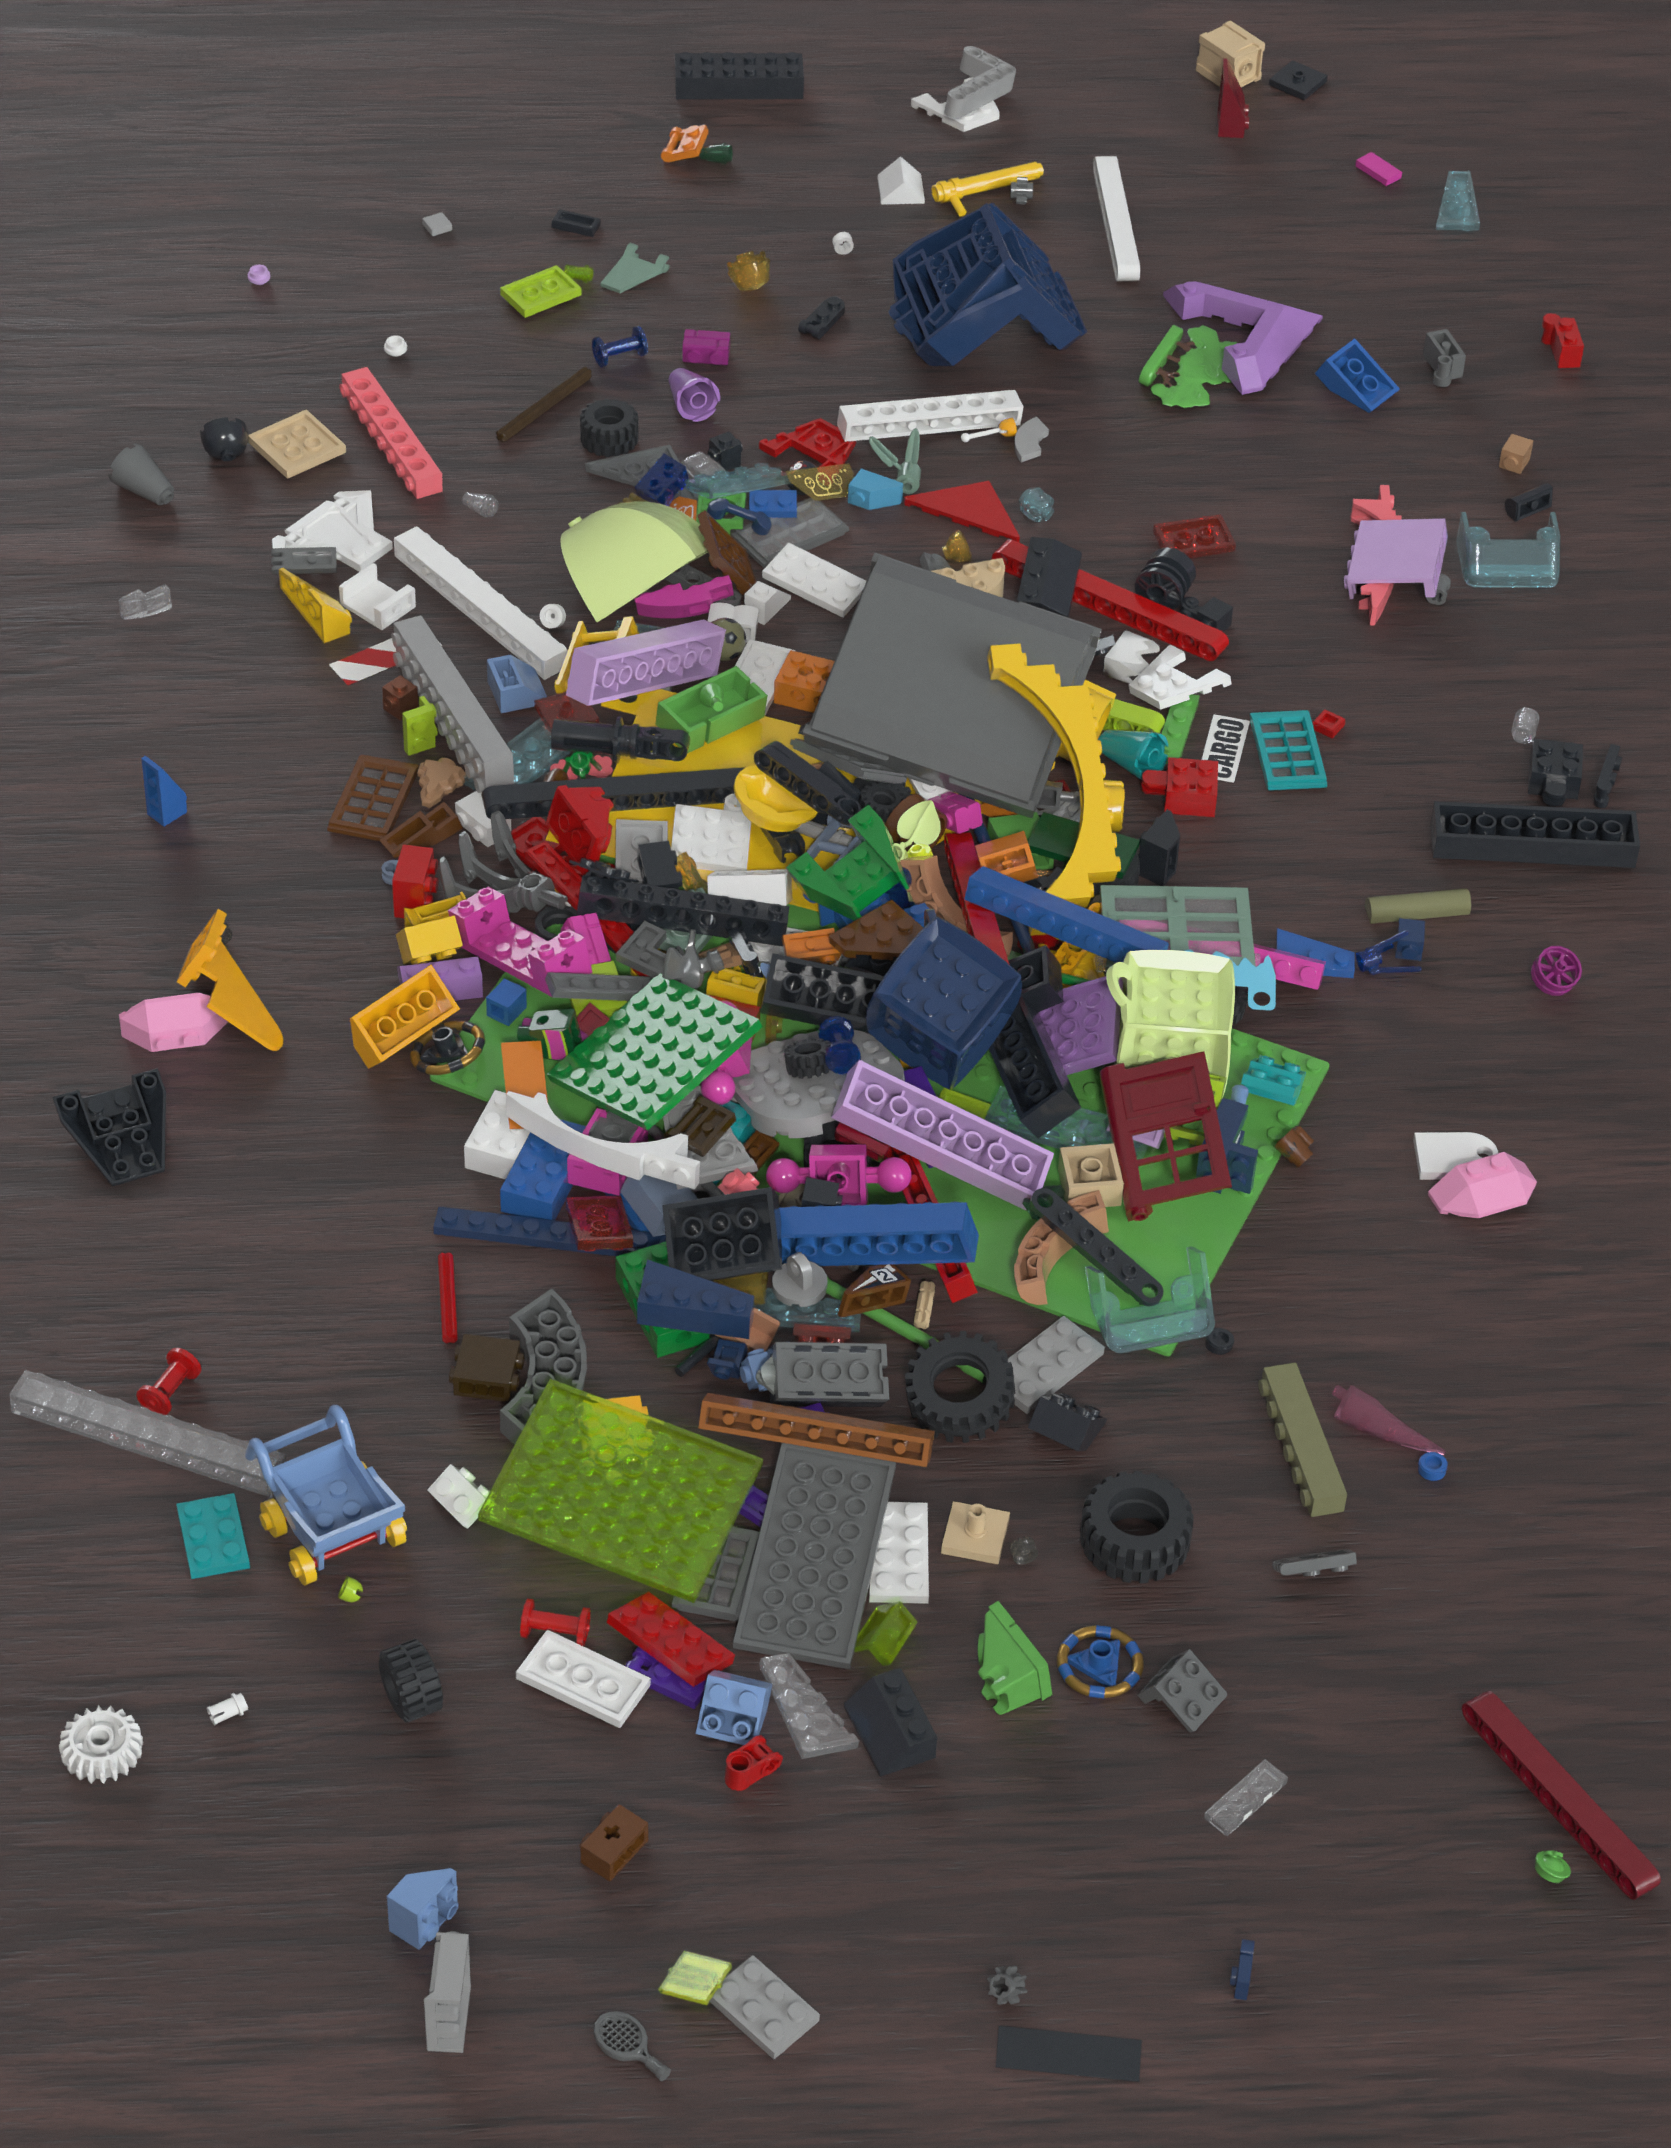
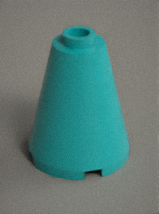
(1135, 750)

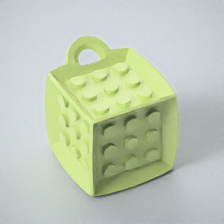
(1174, 1007)

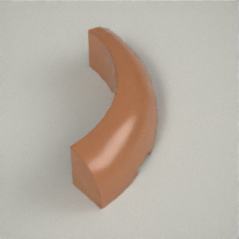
(930, 889)
(1044, 1247)

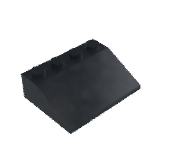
(725, 1234)

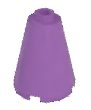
(693, 394)

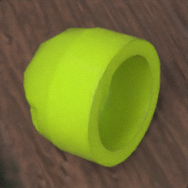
(349, 1589)

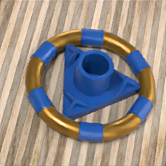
(1099, 1661)

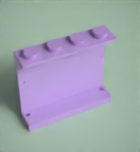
(1397, 553)

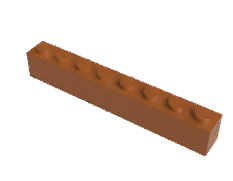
(816, 1429)

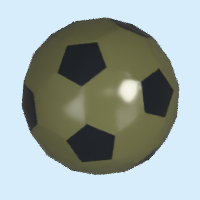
(734, 638)

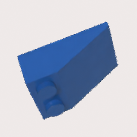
(1357, 377)

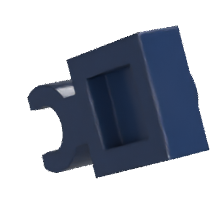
(1241, 1975)

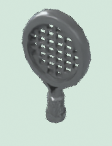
(654, 2065)

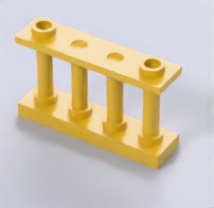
(583, 638)

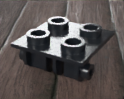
(603, 870)

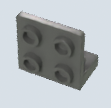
(1185, 1689)

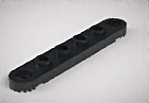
(1096, 1247)

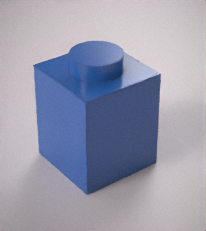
(506, 1002)

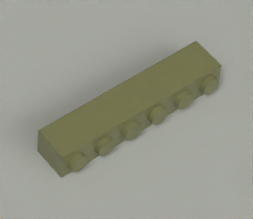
(1302, 1440)

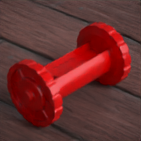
(181, 1366)
(555, 1622)

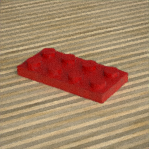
(670, 1638)

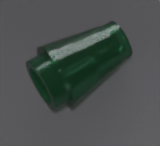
(717, 153)

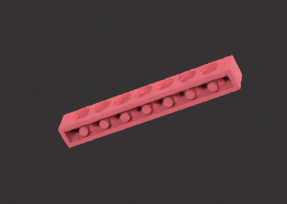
(391, 433)

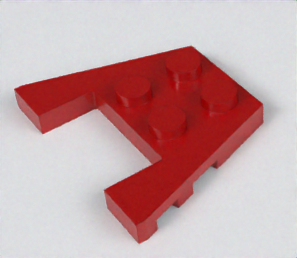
(816, 439)

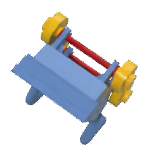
(326, 1497)

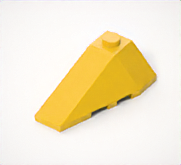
(318, 609)

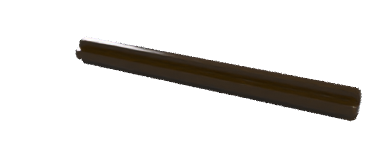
(543, 404)

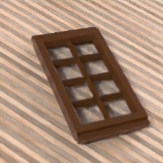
(373, 797)

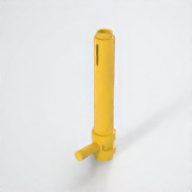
(957, 188)

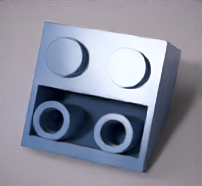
(513, 683)
(733, 1707)
(422, 1905)

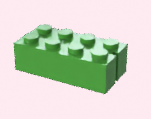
(741, 706)

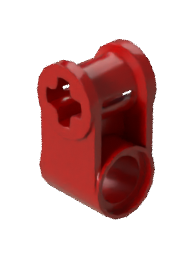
(750, 1764)

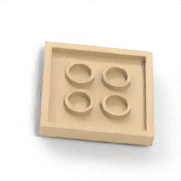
(296, 444)

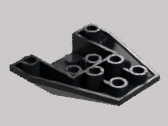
(120, 1127)

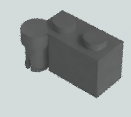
(1444, 357)

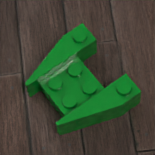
(859, 875)

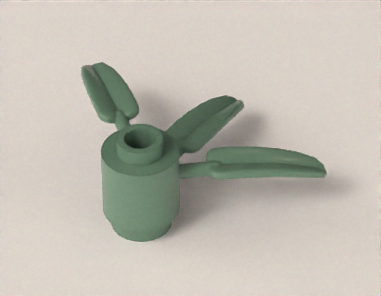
(908, 471)

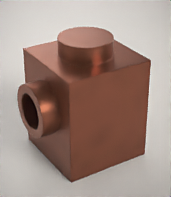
(399, 697)

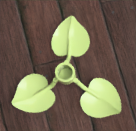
(918, 825)

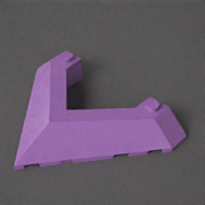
(1272, 341)

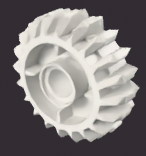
(82, 1748)

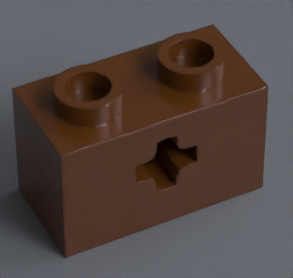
(613, 1842)

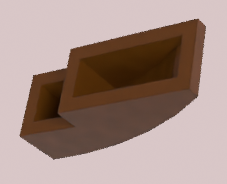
(423, 830)

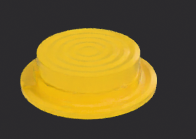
(769, 803)

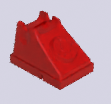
(581, 822)

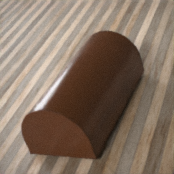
(760, 1149)

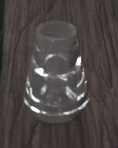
(483, 504)

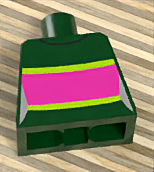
(556, 1030)

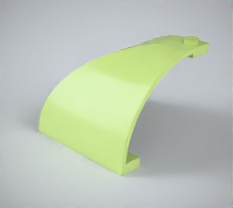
(627, 551)

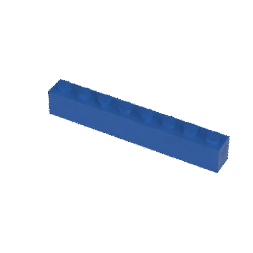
(1057, 916)

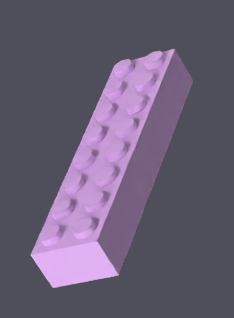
(645, 662)
(941, 1134)

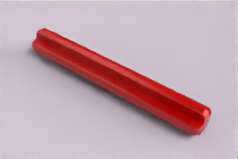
(447, 1298)

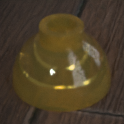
(957, 548)

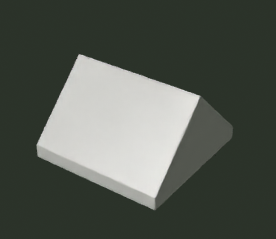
(900, 184)

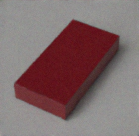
(853, 1137)

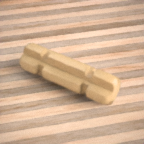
(924, 1305)

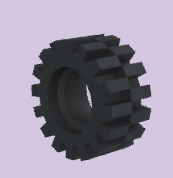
(880, 793)
(806, 1058)

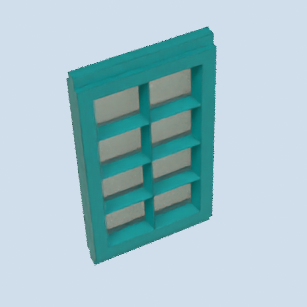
(1288, 750)

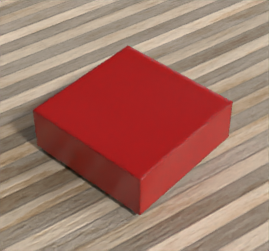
(1328, 723)

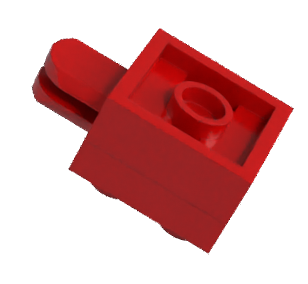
(1187, 786)

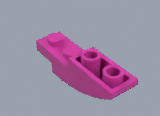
(679, 603)

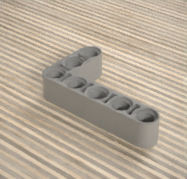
(990, 81)

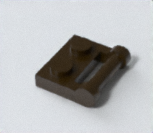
(707, 1128)

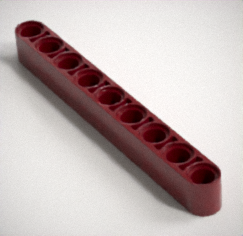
(1561, 1795)

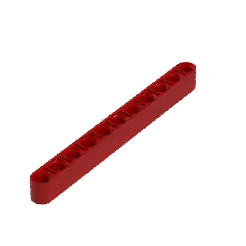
(1130, 608)
(978, 920)

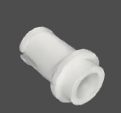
(227, 1708)

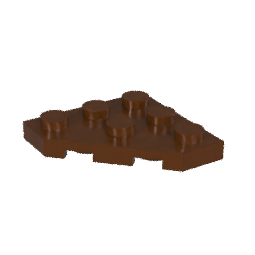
(878, 933)

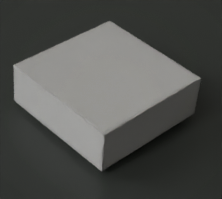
(437, 224)

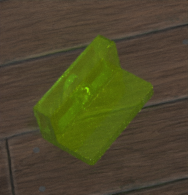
(886, 1632)

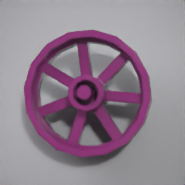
(1566, 962)

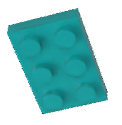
(213, 1536)

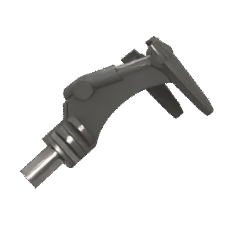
(527, 890)

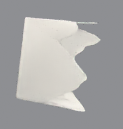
(1125, 656)

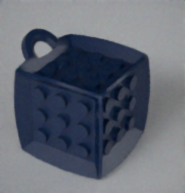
(943, 1001)

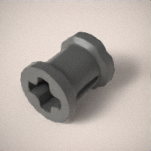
(1441, 594)

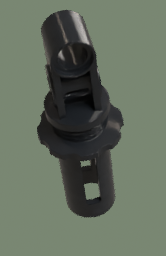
(619, 740)

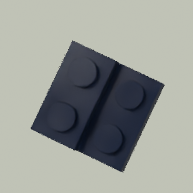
(1240, 1159)

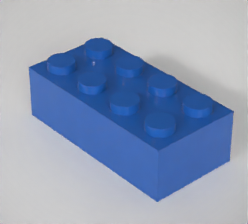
(537, 1179)

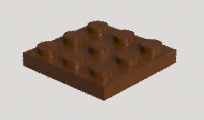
(726, 553)

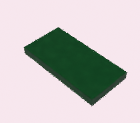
(1057, 838)

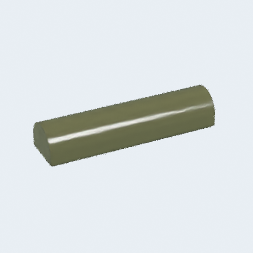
(1418, 905)

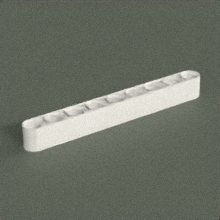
(1116, 218)

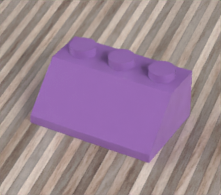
(459, 976)

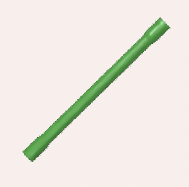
(900, 1327)

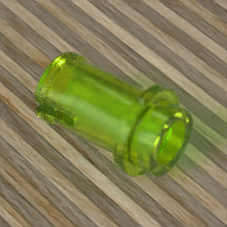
(579, 273)

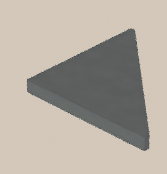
(633, 466)

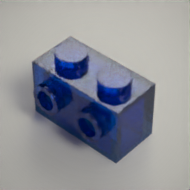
(662, 481)

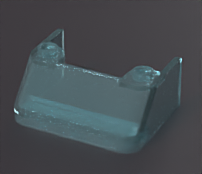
(1509, 562)
(1143, 1327)

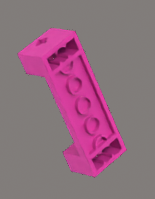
(494, 938)

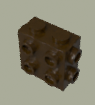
(486, 1367)

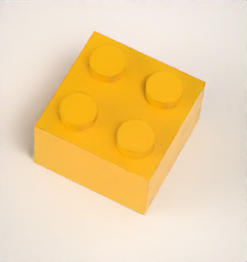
(429, 940)

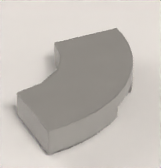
(1028, 439)

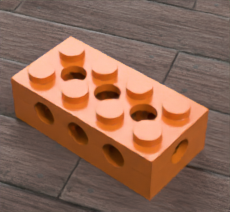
(801, 681)

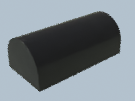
(1529, 502)

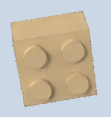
(1091, 1169)

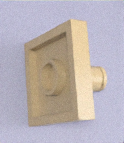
(975, 1532)

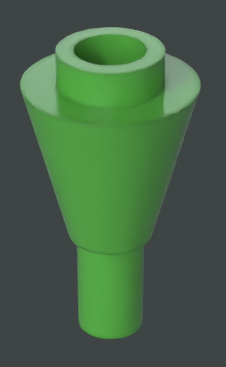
(712, 696)

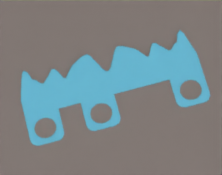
(1255, 978)

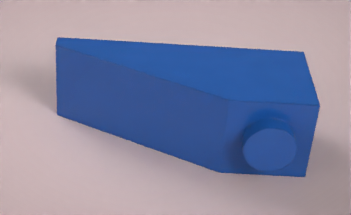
(163, 796)

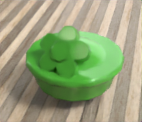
(1552, 1866)

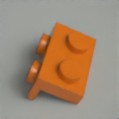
(811, 946)

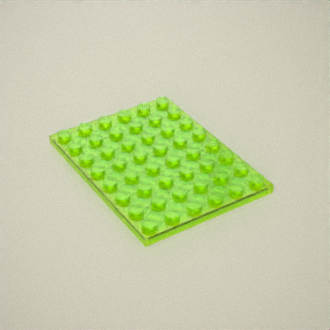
(621, 1490)

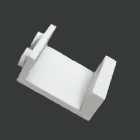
(374, 599)

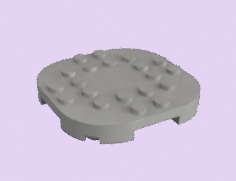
(795, 1104)

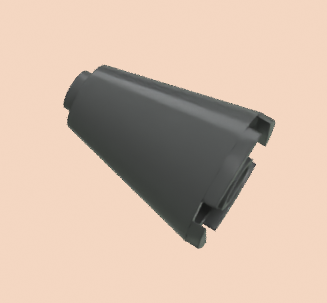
(141, 475)

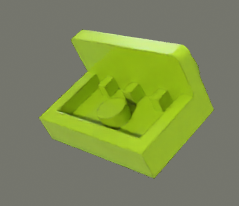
(419, 727)

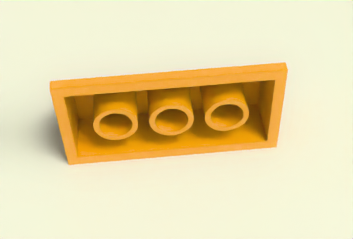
(401, 1016)

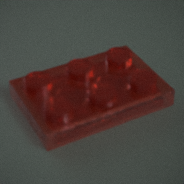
(1196, 536)
(599, 1223)
(831, 1334)

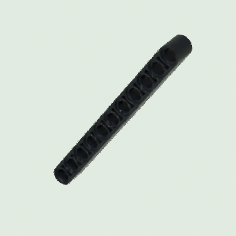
(625, 792)

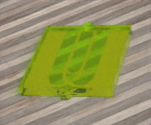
(695, 1978)

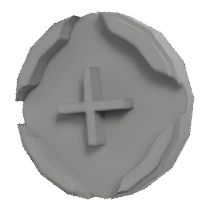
(799, 1282)

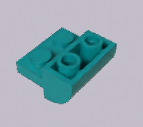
(1274, 1080)

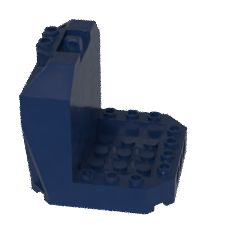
(972, 282)

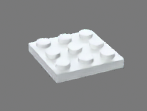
(712, 837)

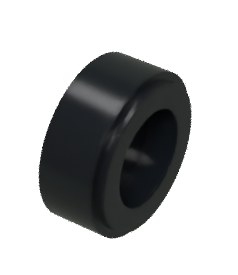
(1219, 1341)

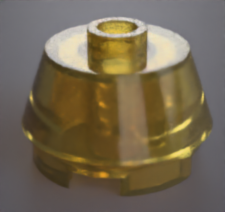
(749, 270)

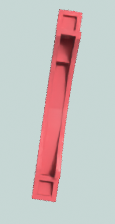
(1375, 510)

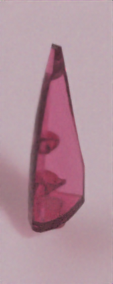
(1369, 1416)

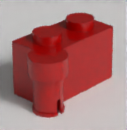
(1563, 339)

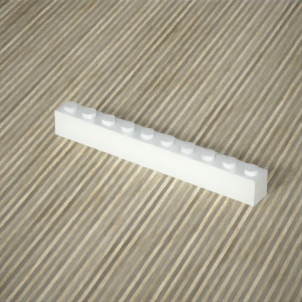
(480, 602)

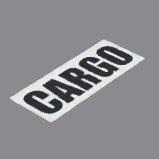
(1226, 745)

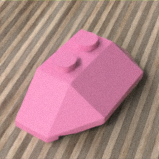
(171, 1022)
(1484, 1187)

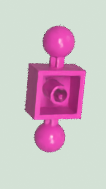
(719, 1085)
(848, 1160)

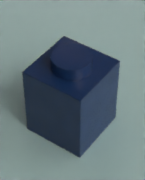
(1412, 945)

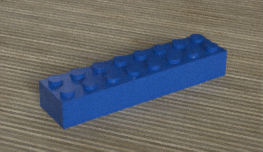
(880, 1234)

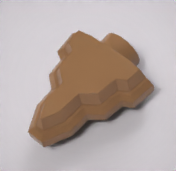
(438, 780)

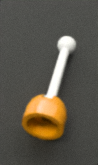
(1006, 428)

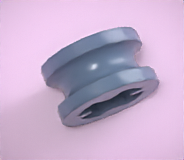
(387, 871)

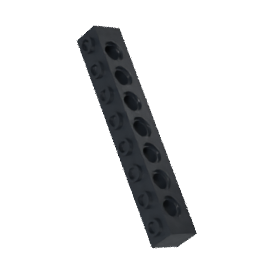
(682, 910)

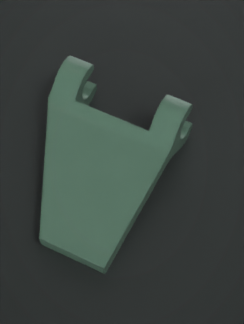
(633, 270)

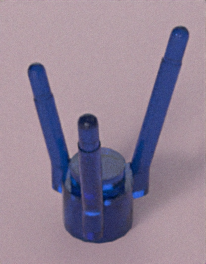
(1371, 957)

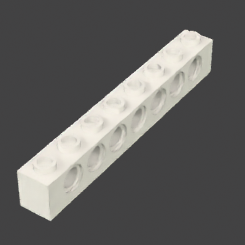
(928, 415)

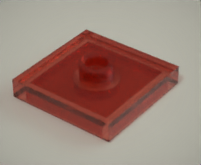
(563, 708)

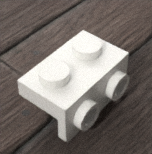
(459, 1494)

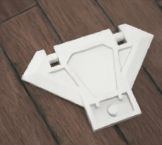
(341, 525)

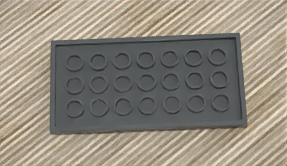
(815, 1555)

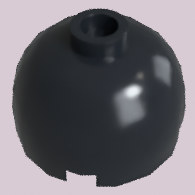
(224, 438)

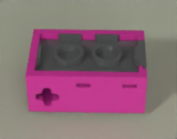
(608, 1128)

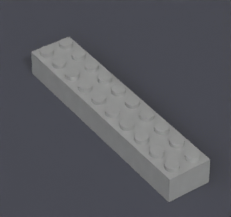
(458, 711)

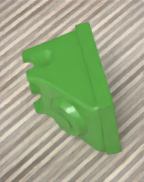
(1010, 1663)

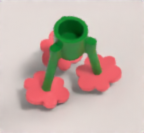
(581, 763)

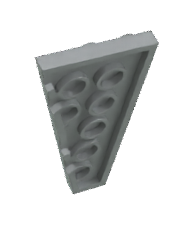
(722, 1157)

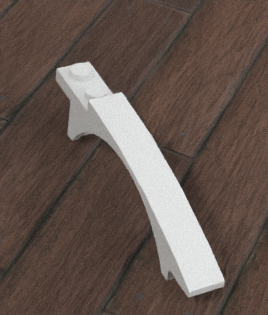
(659, 1159)

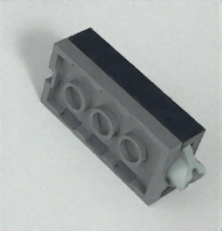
(825, 1374)

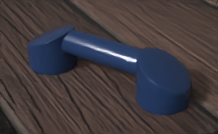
(761, 522)

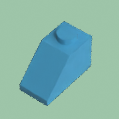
(874, 491)

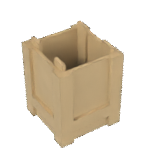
(1237, 45)

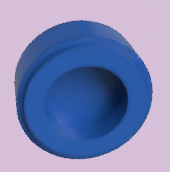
(1432, 1466)

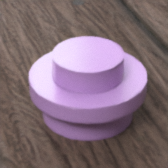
(258, 274)

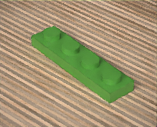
(1178, 726)

